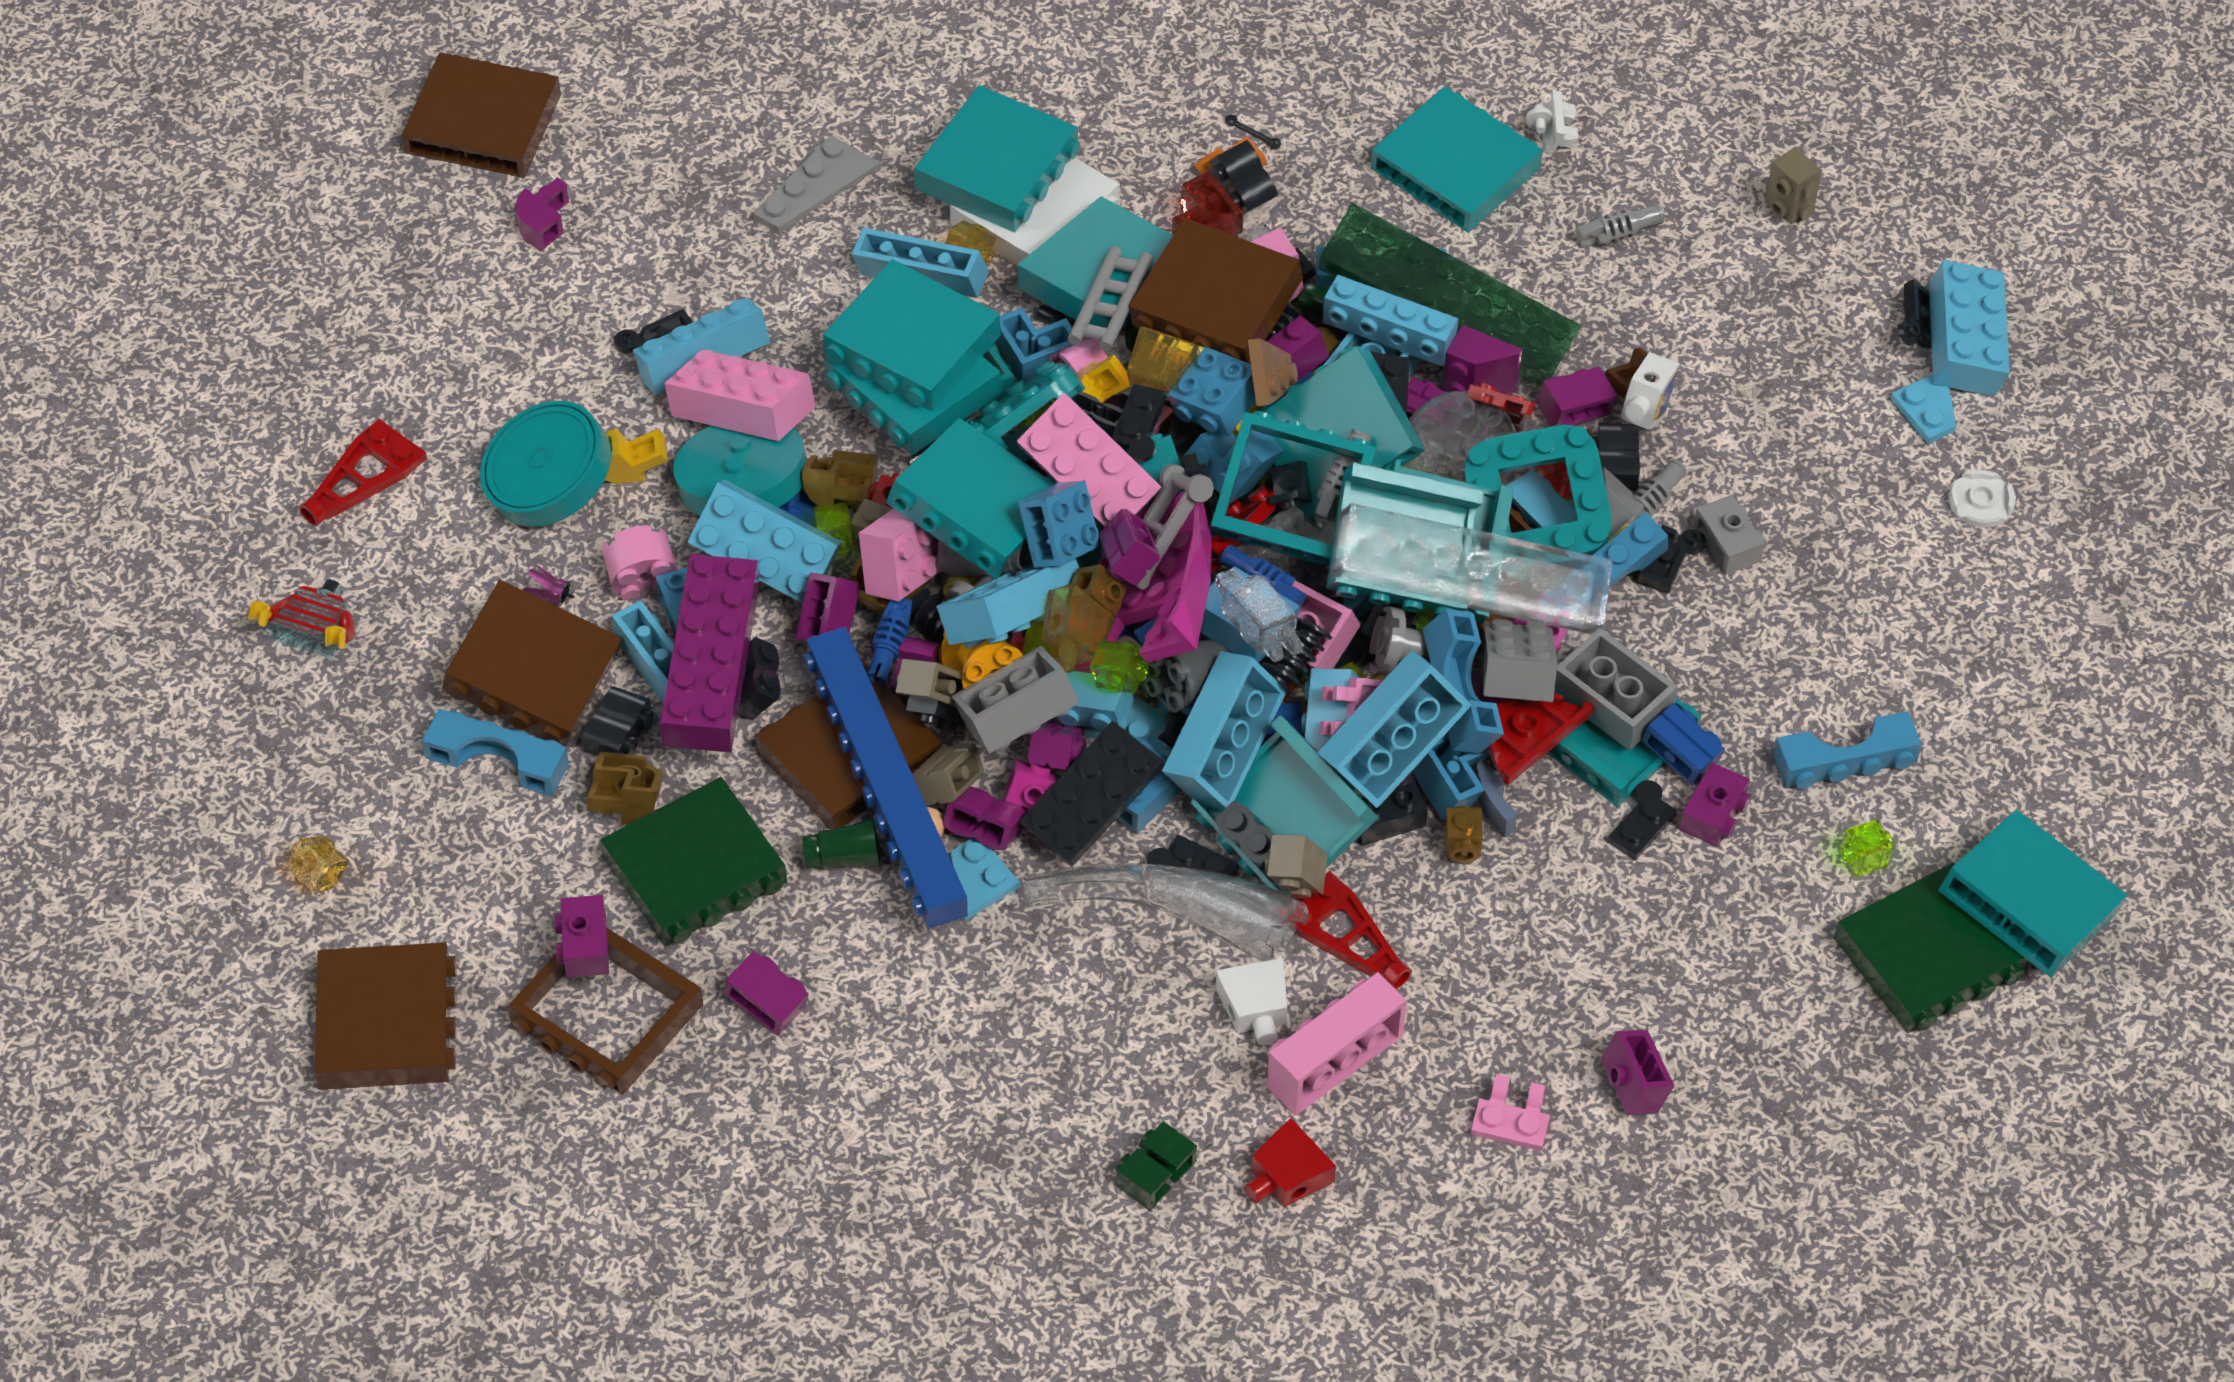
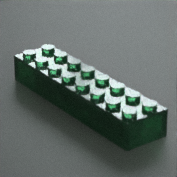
(1410, 268)

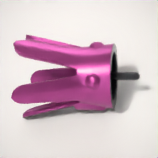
(556, 588)

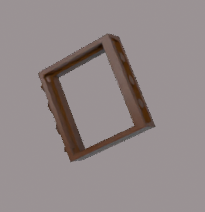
(583, 1058)

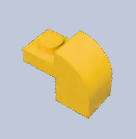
(1104, 378)
(636, 456)

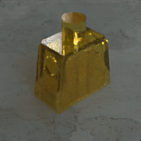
(1159, 359)
(1074, 625)

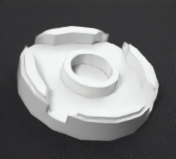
(1979, 508)

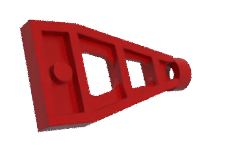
(382, 443)
(1252, 510)
(1341, 898)

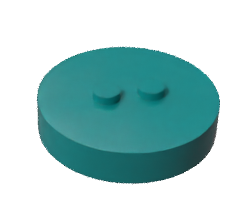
(751, 462)
(545, 463)

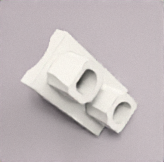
(1551, 122)

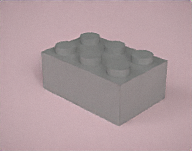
(1518, 661)
(1618, 683)
(1015, 700)

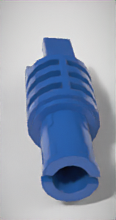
(1279, 579)
(888, 637)

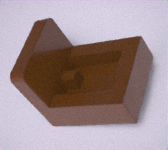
(1621, 375)

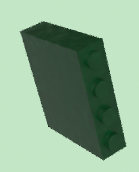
(694, 862)
(1926, 953)

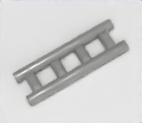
(1104, 284)

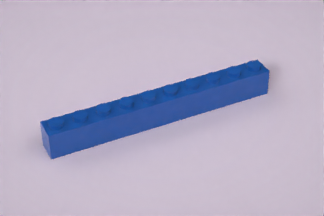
(886, 778)

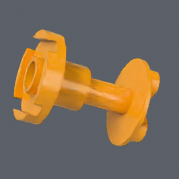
(978, 660)

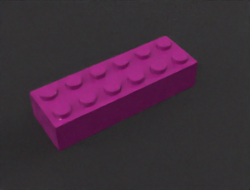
(710, 653)

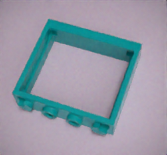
(1263, 536)

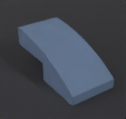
(1492, 800)

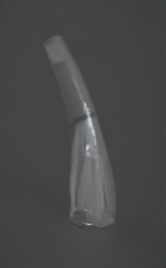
(1226, 906)

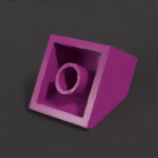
(1481, 359)

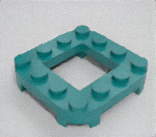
(1025, 398)
(1584, 474)

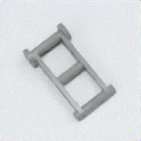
(1173, 478)

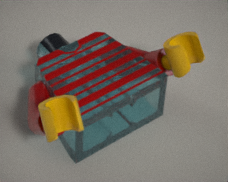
(309, 619)

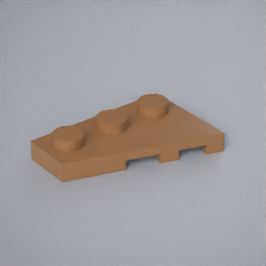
(1271, 371)

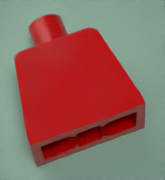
(1289, 1167)

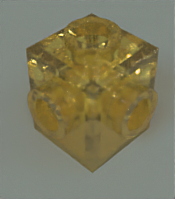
(972, 237)
(316, 863)

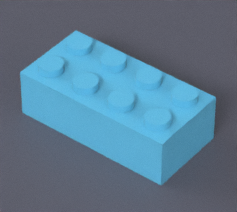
(1969, 328)
(750, 528)
(1002, 604)
(1394, 728)
(1224, 730)

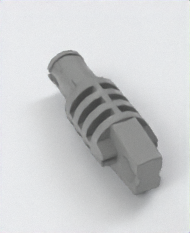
(1618, 225)
(1331, 488)
(1657, 489)

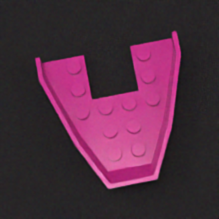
(1175, 591)

